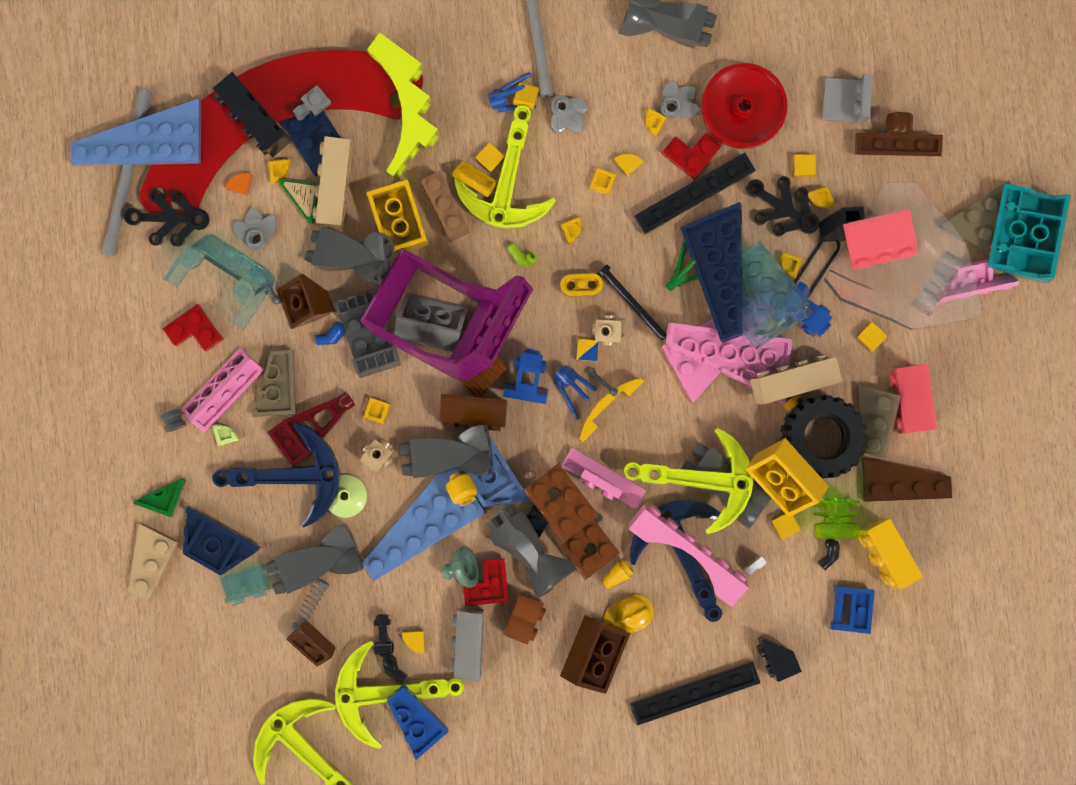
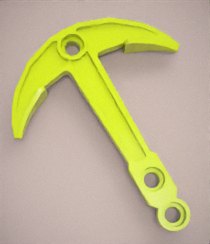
(502, 200)
(717, 481)
(375, 694)
(294, 741)

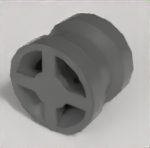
(173, 420)

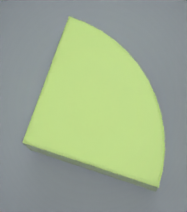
(224, 435)

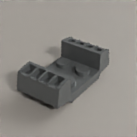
(369, 351)

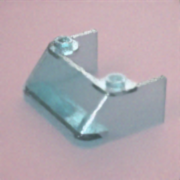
(253, 278)

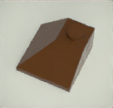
(304, 301)

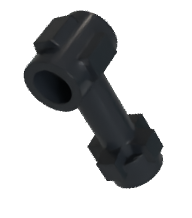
(384, 646)

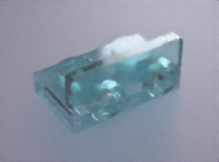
(245, 583)

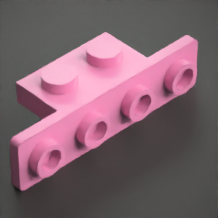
(985, 279)
(600, 476)

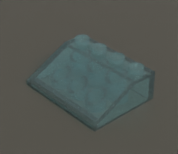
(769, 297)

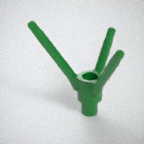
(679, 276)

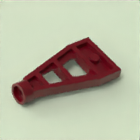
(290, 443)

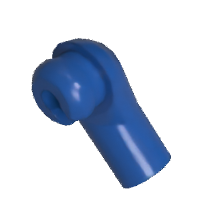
(333, 335)

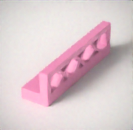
(223, 392)

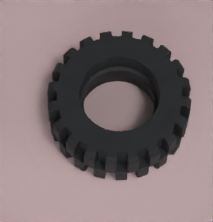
(848, 422)

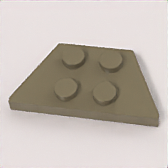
(978, 221)

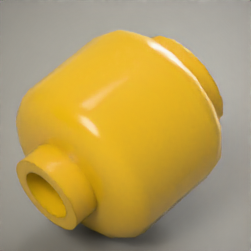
(461, 489)

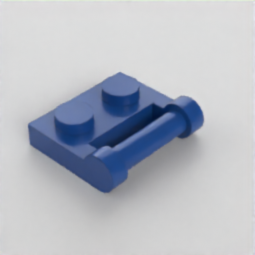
(859, 609)

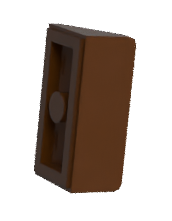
(311, 643)

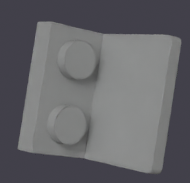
(847, 99)

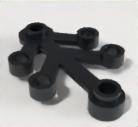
(785, 208)
(171, 218)

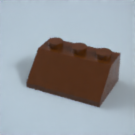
(473, 411)
(595, 655)

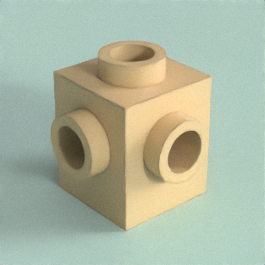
(609, 329)
(369, 457)

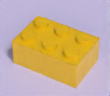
(398, 216)
(787, 477)
(889, 553)

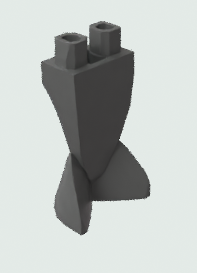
(675, 21)
(337, 251)
(433, 456)
(714, 462)
(517, 536)
(303, 566)

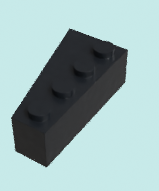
(251, 113)

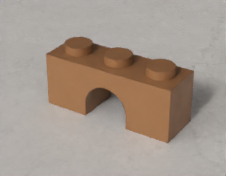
(445, 206)

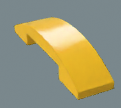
(589, 426)

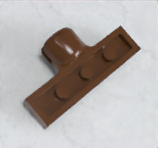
(899, 139)

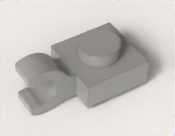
(314, 102)

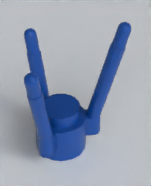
(498, 96)
(566, 377)

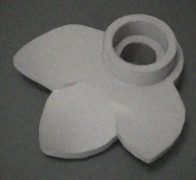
(680, 99)
(570, 116)
(254, 226)

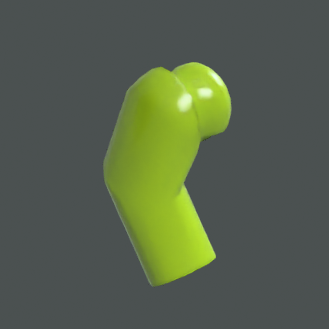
(521, 258)

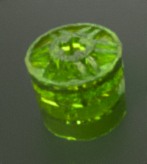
(836, 519)

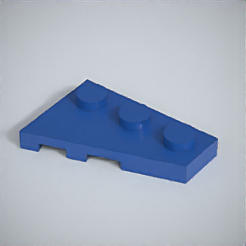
(416, 720)

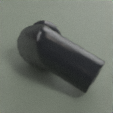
(832, 553)
(391, 668)

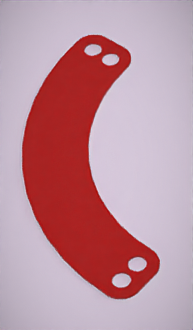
(345, 76)

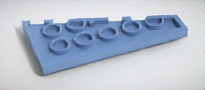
(156, 139)
(421, 526)

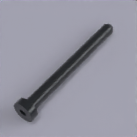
(632, 302)

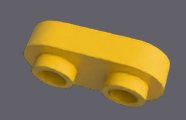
(581, 284)

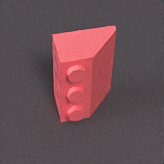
(880, 239)
(916, 404)

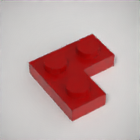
(691, 160)
(194, 323)
(493, 589)

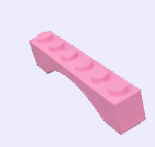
(653, 527)

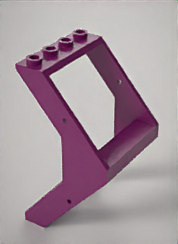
(484, 333)

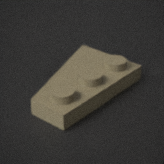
(278, 387)
(879, 415)

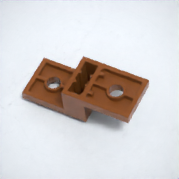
(571, 521)

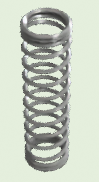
(323, 584)

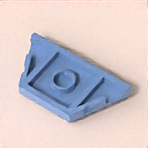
(500, 486)

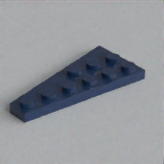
(718, 250)

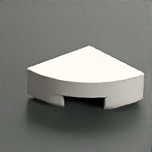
(755, 564)

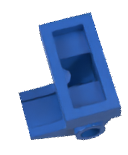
(819, 320)
(531, 362)

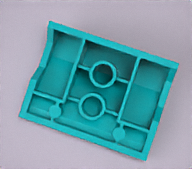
(1028, 233)

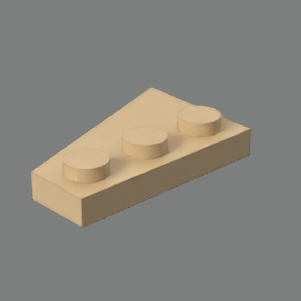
(150, 561)

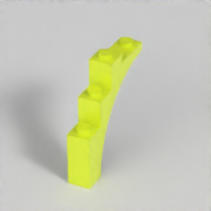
(415, 129)

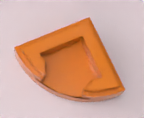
(240, 183)

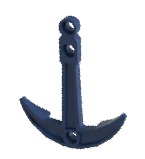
(314, 474)
(682, 510)

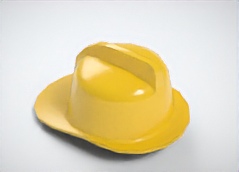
(630, 613)

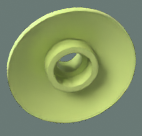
(356, 497)

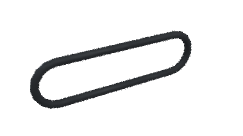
(824, 270)

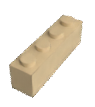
(334, 181)
(795, 380)

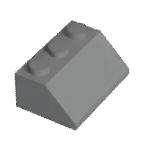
(430, 322)
(467, 644)

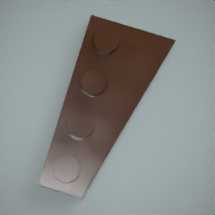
(895, 483)

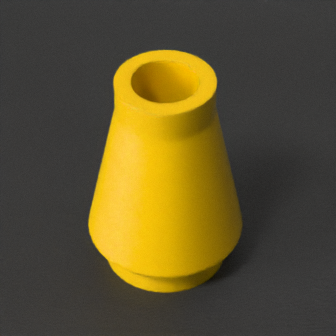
(619, 573)

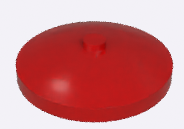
(744, 106)

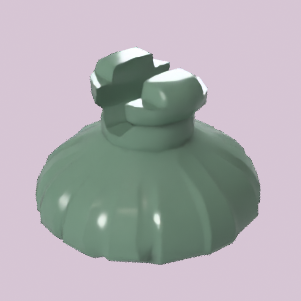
(463, 567)

